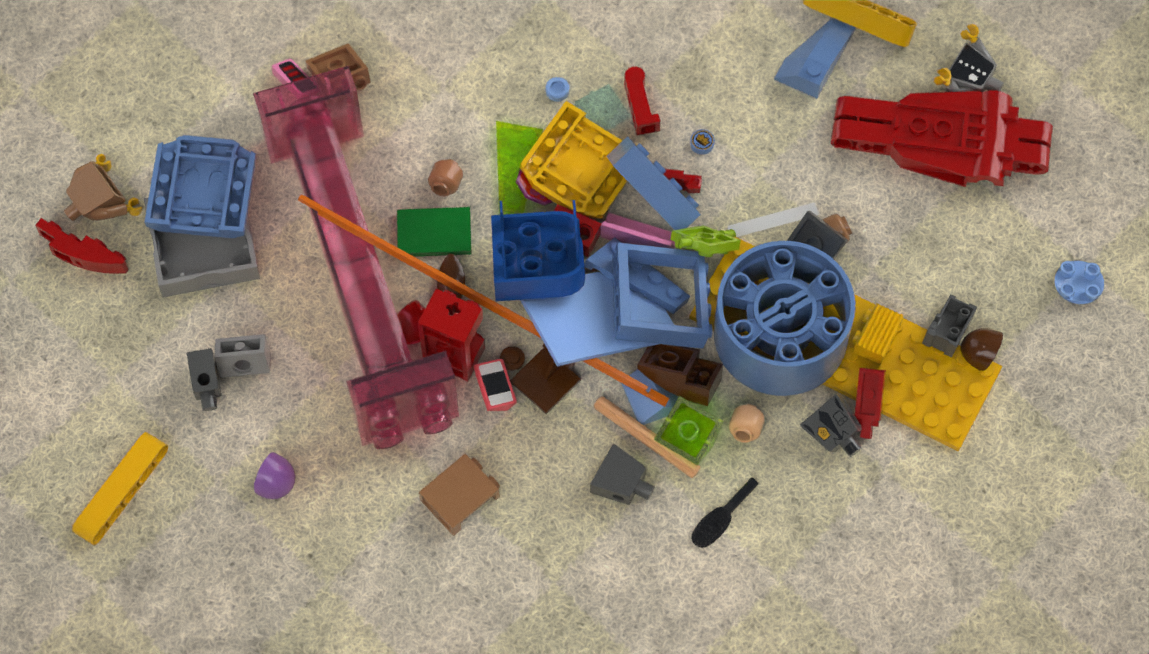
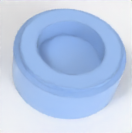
(557, 89)

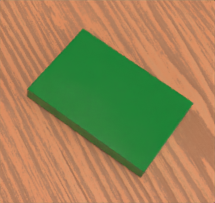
(434, 231)

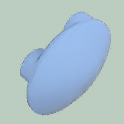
(1079, 281)

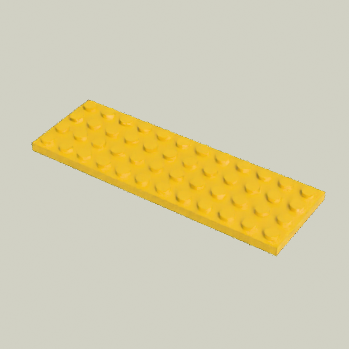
(921, 383)

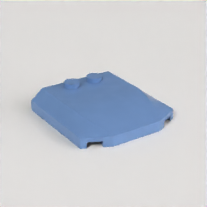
(201, 187)

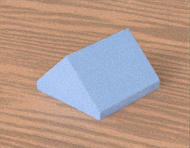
(642, 406)

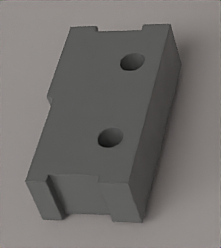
(950, 326)

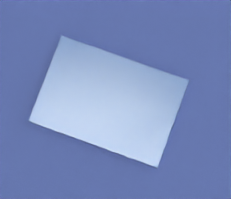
(583, 323)

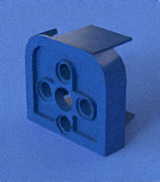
(537, 255)

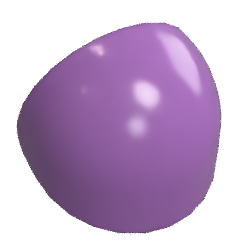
(274, 477)

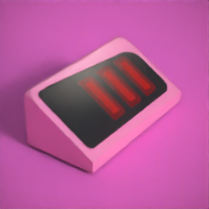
(288, 71)

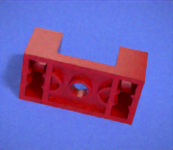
(452, 333)

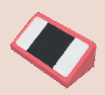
(495, 385)

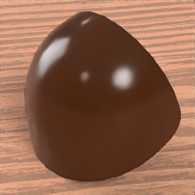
(981, 347)

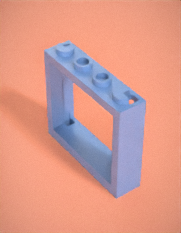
(657, 332)

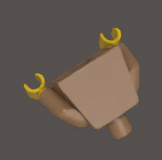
(96, 194)

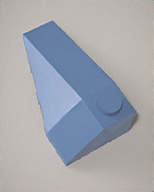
(815, 59)

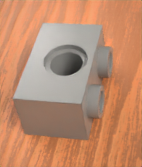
(242, 355)

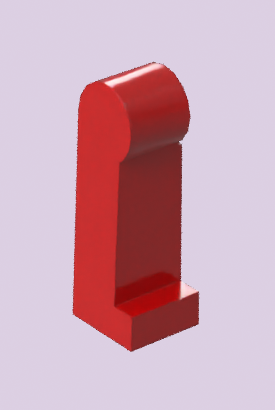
(638, 102)

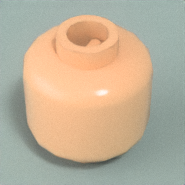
(746, 423)

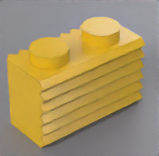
(877, 334)

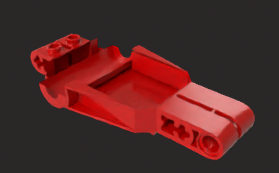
(946, 134)

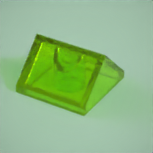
(689, 431)

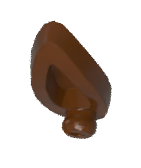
(452, 268)

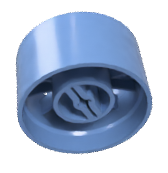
(795, 303)

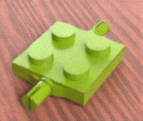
(706, 240)

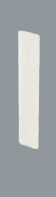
(772, 220)

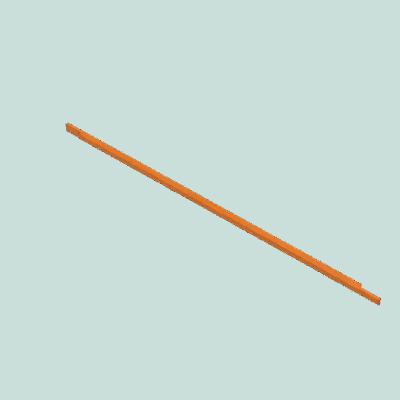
(471, 294)

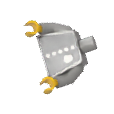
(971, 69)

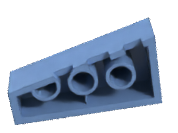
(653, 185)

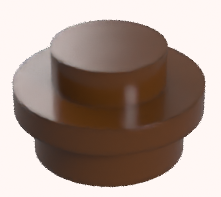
(513, 358)

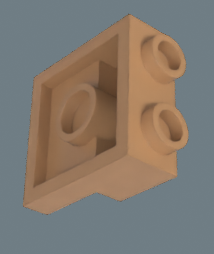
(339, 58)

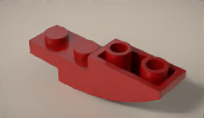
(85, 254)

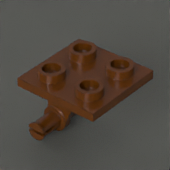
(545, 381)

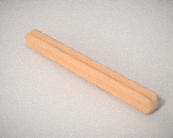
(644, 435)

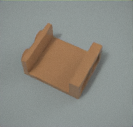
(458, 492)

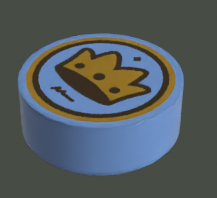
(702, 142)

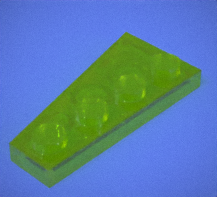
(512, 147)

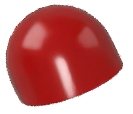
(408, 320)

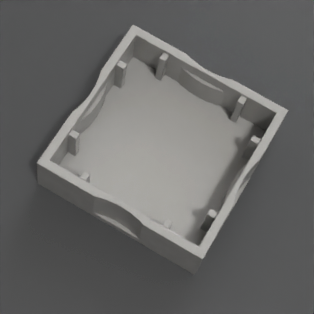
(202, 262)

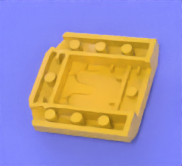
(573, 164)

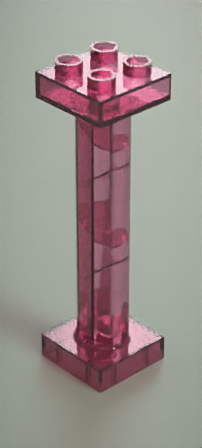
(394, 394)

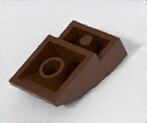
(682, 372)

